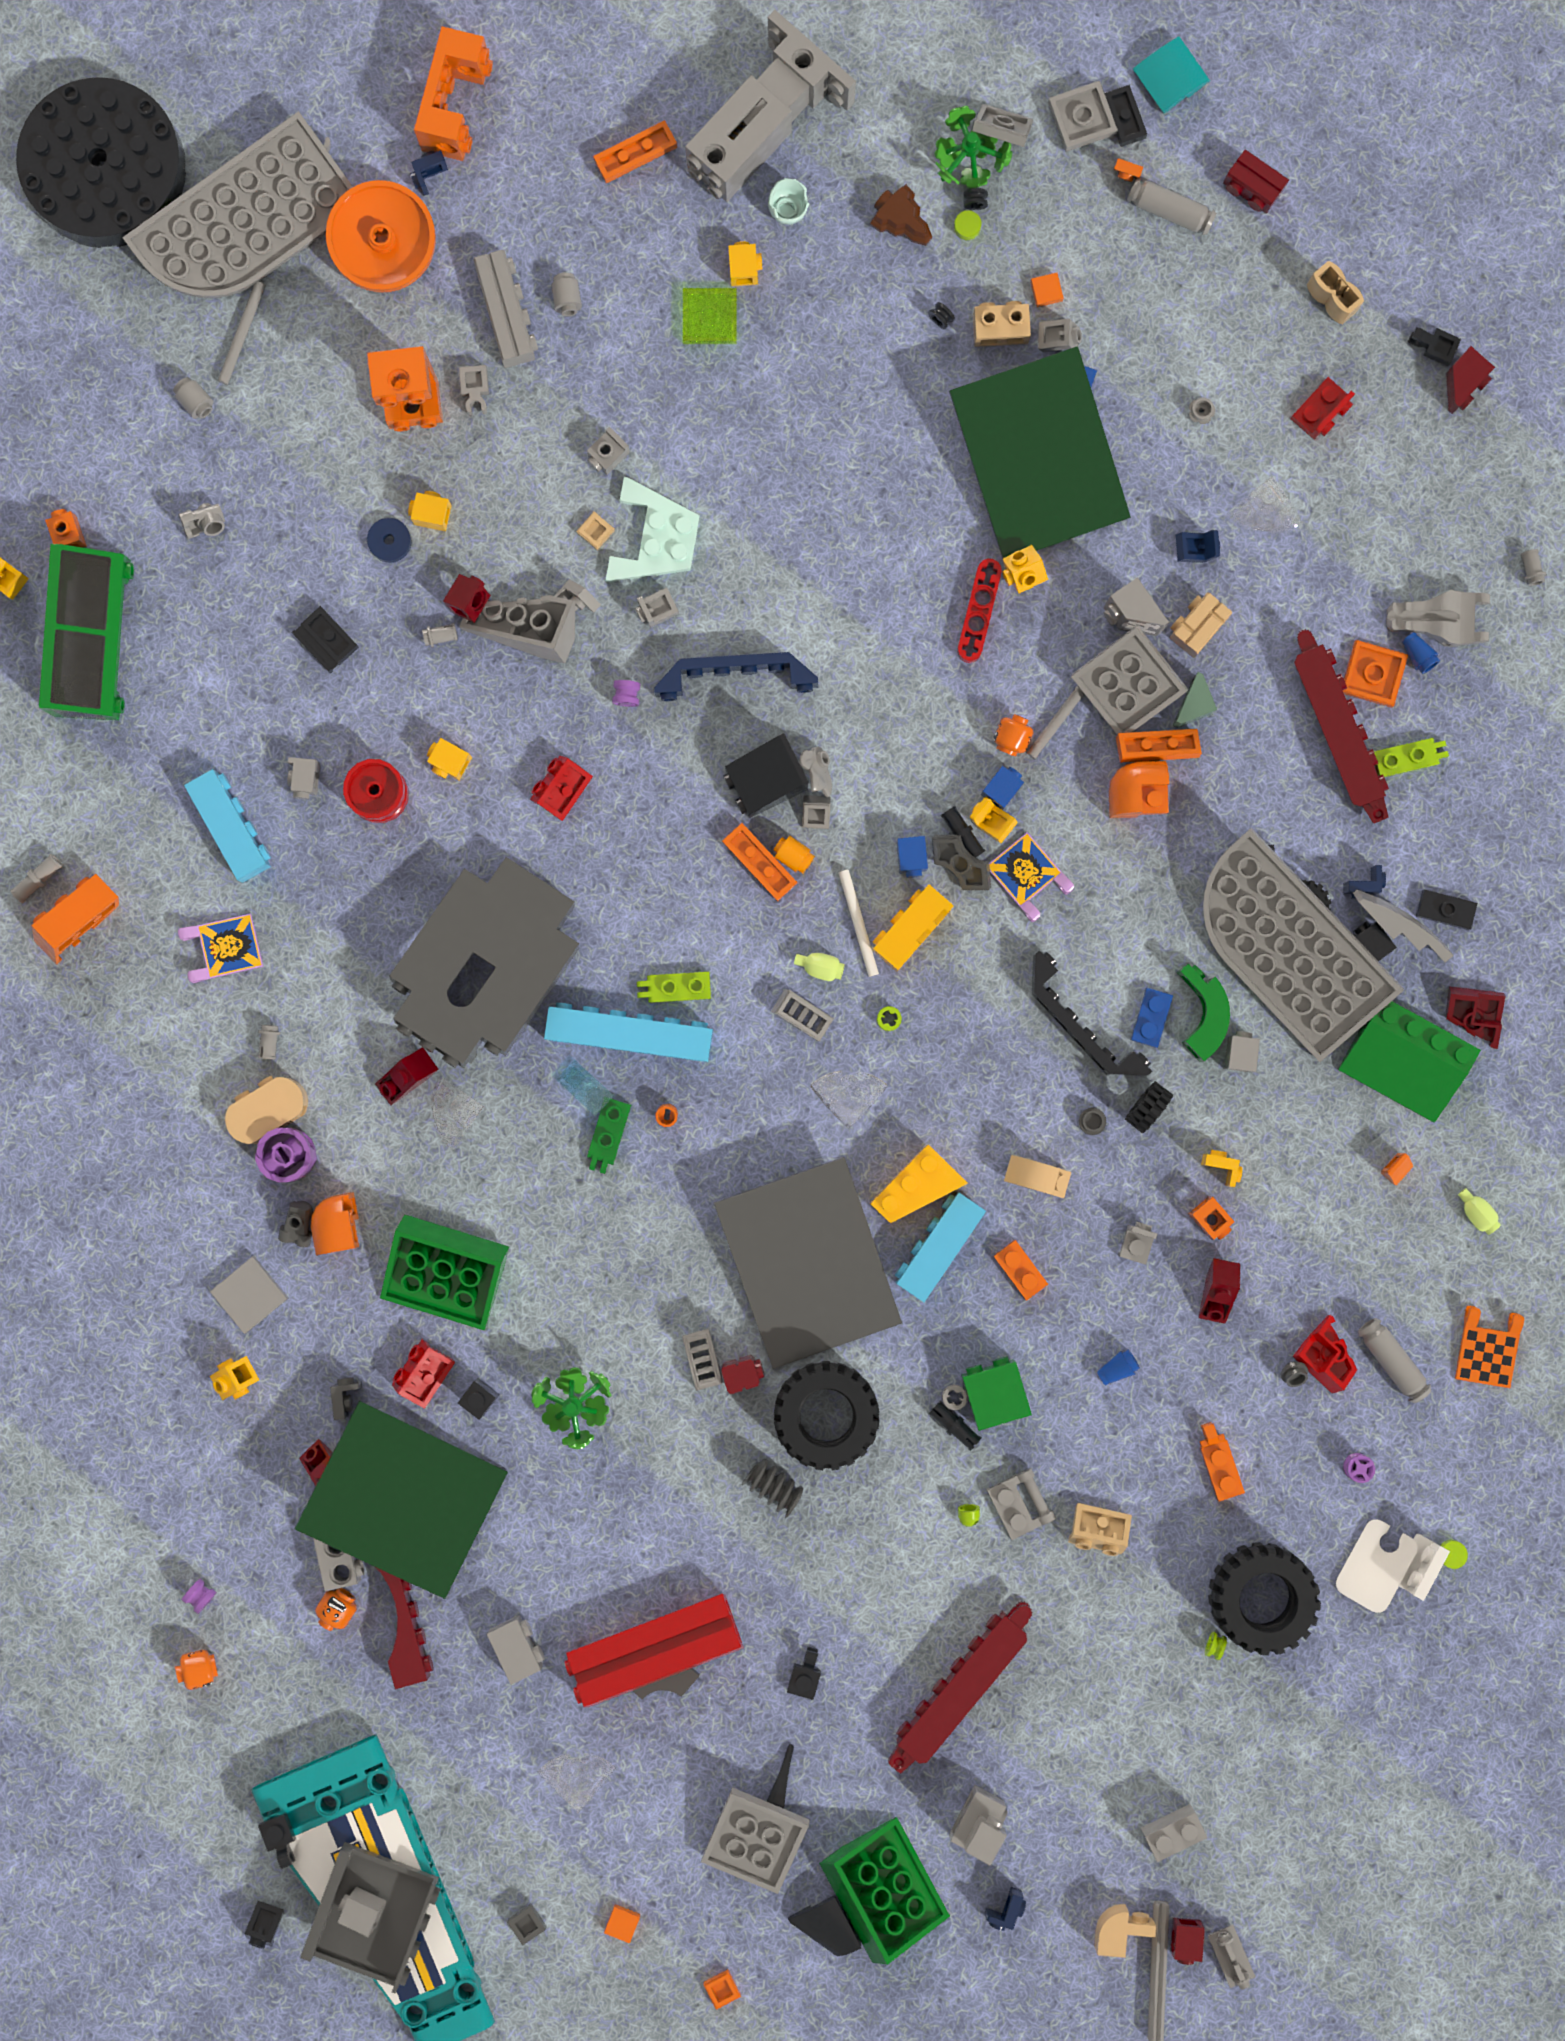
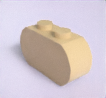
(267, 1108)

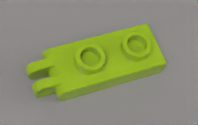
(1409, 757)
(676, 987)

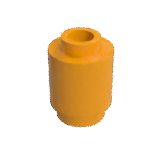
(793, 854)

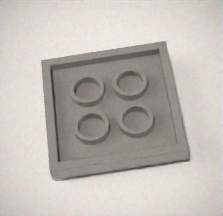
(1129, 682)
(755, 1840)

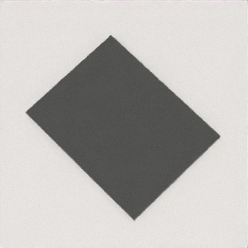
(808, 1262)

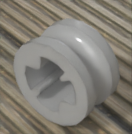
(957, 1389)

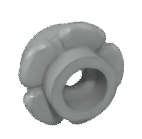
(1206, 405)

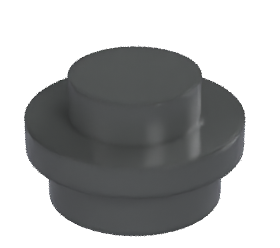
(1092, 1121)
(1294, 1374)

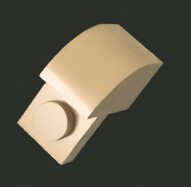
(1037, 1176)
(1115, 1926)

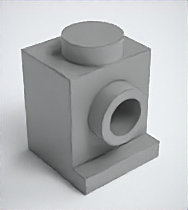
(607, 462)
(303, 777)

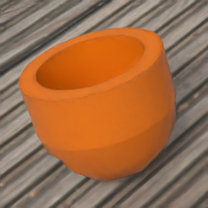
(660, 1114)

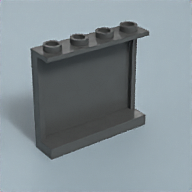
(394, 1938)

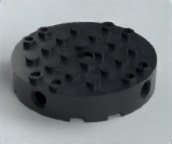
(92, 124)

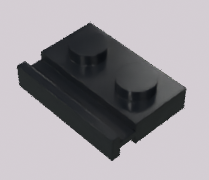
(325, 639)

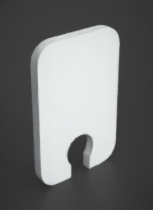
(1373, 1574)

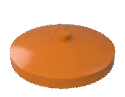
(380, 236)

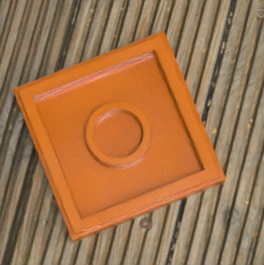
(1374, 673)

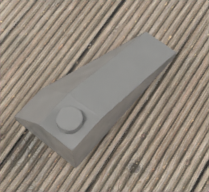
(532, 626)

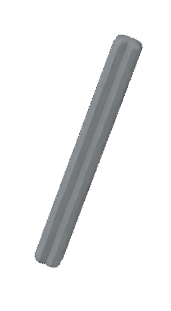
(1158, 1972)

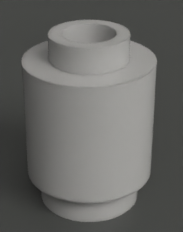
(566, 294)
(193, 398)

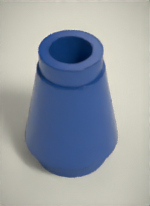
(1421, 654)
(1118, 1368)

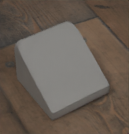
(816, 812)

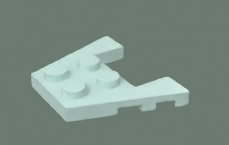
(666, 537)

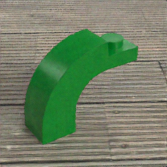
(1215, 1013)

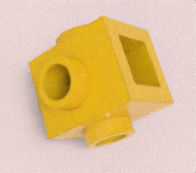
(1024, 569)
(234, 1378)

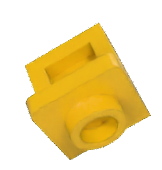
(11, 579)
(992, 820)
(1219, 1160)

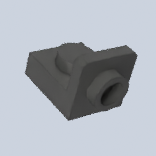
(340, 1401)

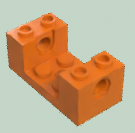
(455, 56)
(405, 379)

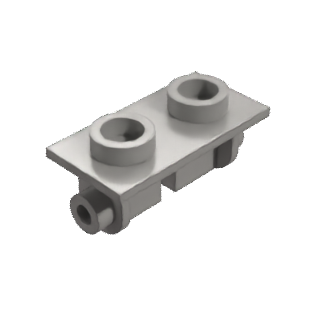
(1232, 1957)

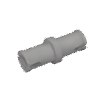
(36, 878)

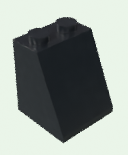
(766, 776)

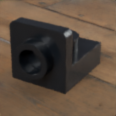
(263, 1925)

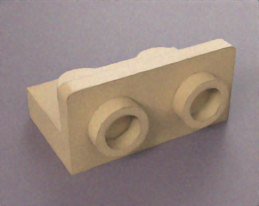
(1100, 1529)

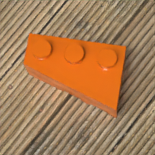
(73, 916)

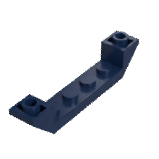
(671, 684)

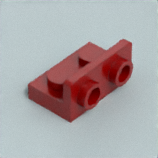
(1322, 407)
(560, 787)
(422, 1374)

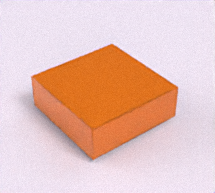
(1046, 289)
(622, 1923)
(722, 1989)

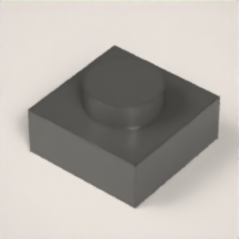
(526, 1924)

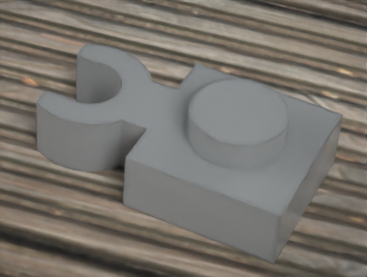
(474, 385)

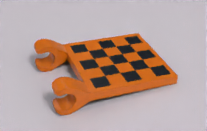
(1486, 1353)

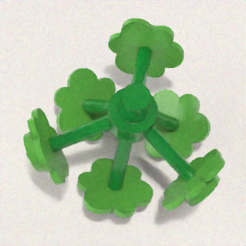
(972, 145)
(564, 1410)

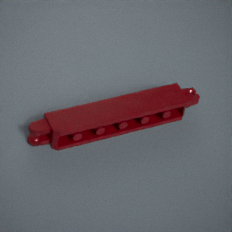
(1339, 727)
(962, 1688)

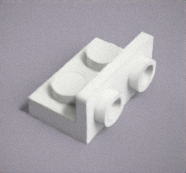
(1424, 1567)

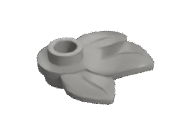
(817, 764)

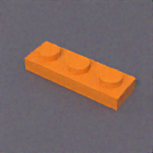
(635, 151)
(1158, 745)
(759, 862)

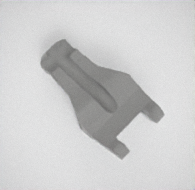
(1444, 618)

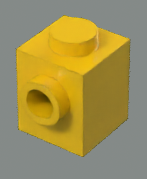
(744, 263)
(430, 510)
(448, 759)

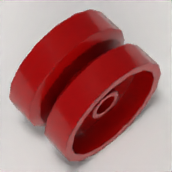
(368, 776)

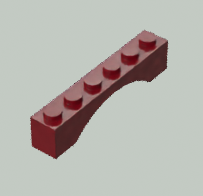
(408, 1659)

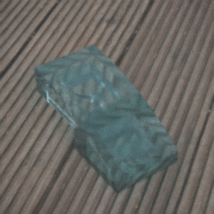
(585, 1087)

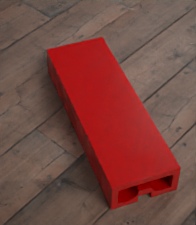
(653, 1651)

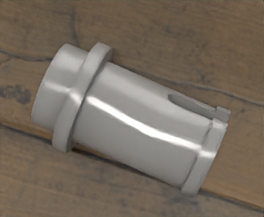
(1533, 567)
(439, 634)
(268, 1041)

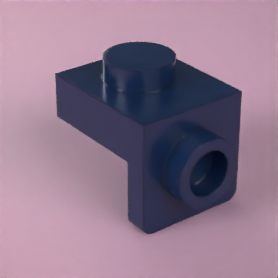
(428, 165)
(1197, 546)
(1372, 887)
(1013, 1908)

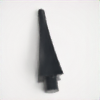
(778, 1792)

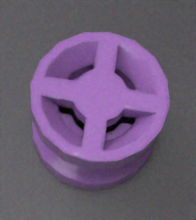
(626, 693)
(1362, 1472)
(199, 1596)

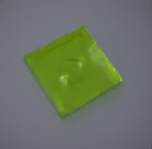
(709, 315)

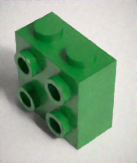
(996, 1393)

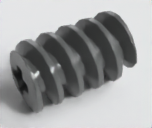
(774, 1487)

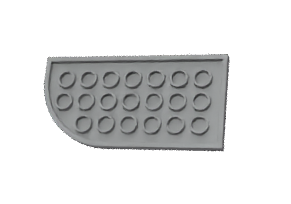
(244, 215)
(1292, 948)

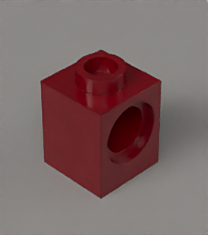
(467, 597)
(1187, 1940)

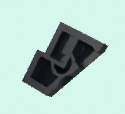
(828, 1926)

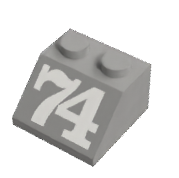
(1134, 607)

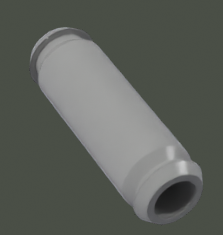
(1171, 206)
(1394, 1360)

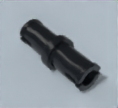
(959, 827)
(955, 1425)

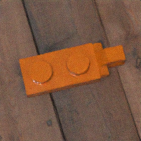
(1220, 1464)

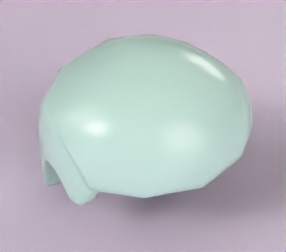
(787, 193)

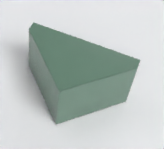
(1197, 702)

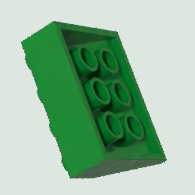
(1409, 1060)
(443, 1272)
(884, 1891)

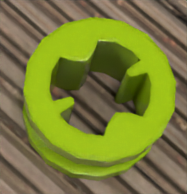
(886, 1026)
(1215, 1646)

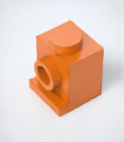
(71, 535)
(1223, 1220)

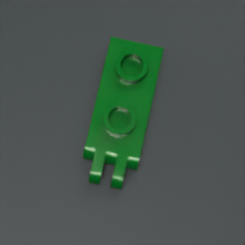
(608, 1134)

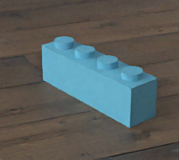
(228, 826)
(940, 1246)

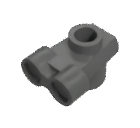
(297, 1224)

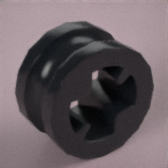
(975, 199)
(941, 315)

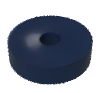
(389, 552)

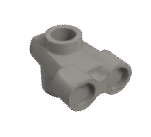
(206, 518)

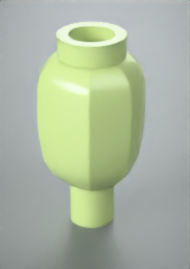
(821, 966)
(1479, 1212)

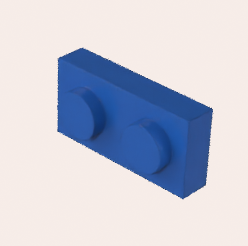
(1151, 1017)

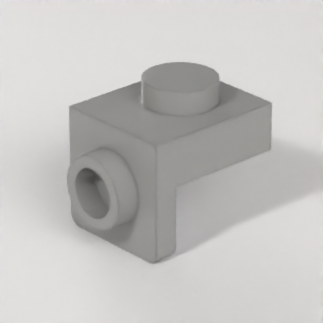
(656, 608)

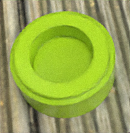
(967, 225)
(1457, 1556)

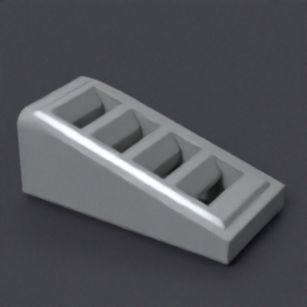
(781, 1004)
(709, 1382)

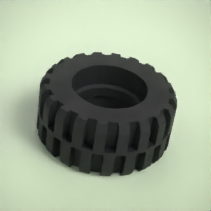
(826, 1453)
(1295, 1618)

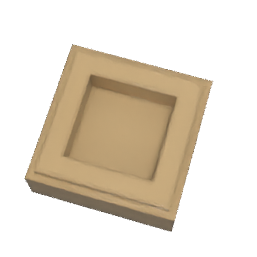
(595, 530)

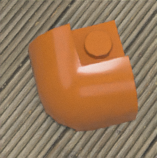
(1139, 790)
(334, 1224)

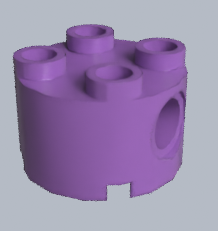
(285, 1155)

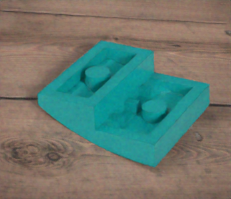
(1171, 74)

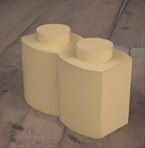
(1331, 288)

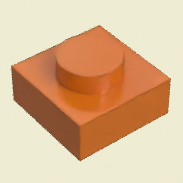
(1127, 170)

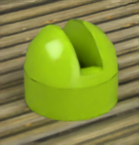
(969, 1514)

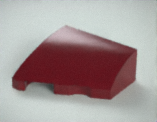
(1477, 1012)

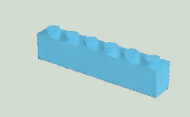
(628, 1033)

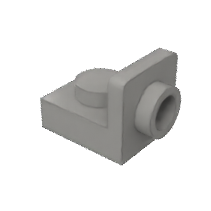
(1058, 335)
(579, 594)
(1137, 1242)

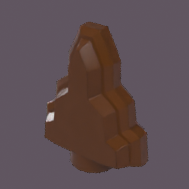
(901, 216)

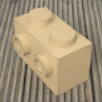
(1001, 324)

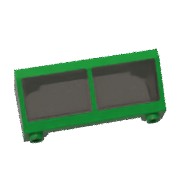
(83, 633)

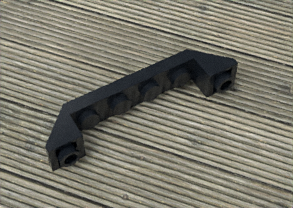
(1042, 971)

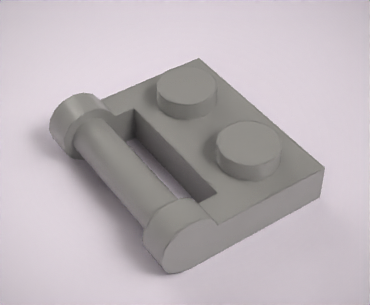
(1012, 1508)

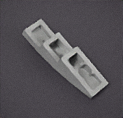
(1397, 921)

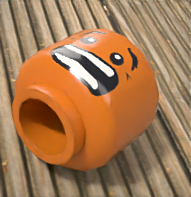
(1013, 735)
(336, 1609)
(196, 1669)

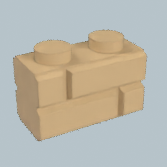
(1200, 625)

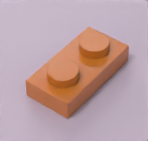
(1020, 1270)

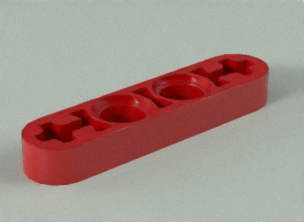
(977, 610)

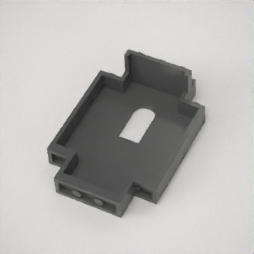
(509, 925)

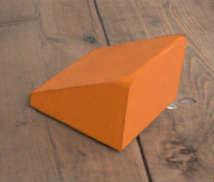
(1397, 1168)

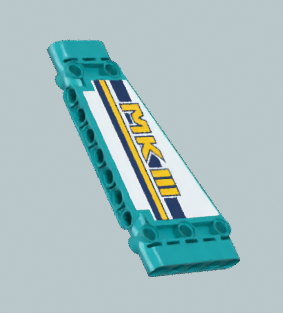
(385, 1824)

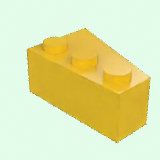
(911, 927)
(916, 1185)

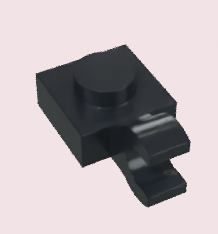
(1439, 345)
(804, 1677)
(277, 1835)

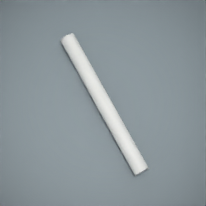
(858, 923)

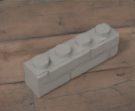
(504, 308)

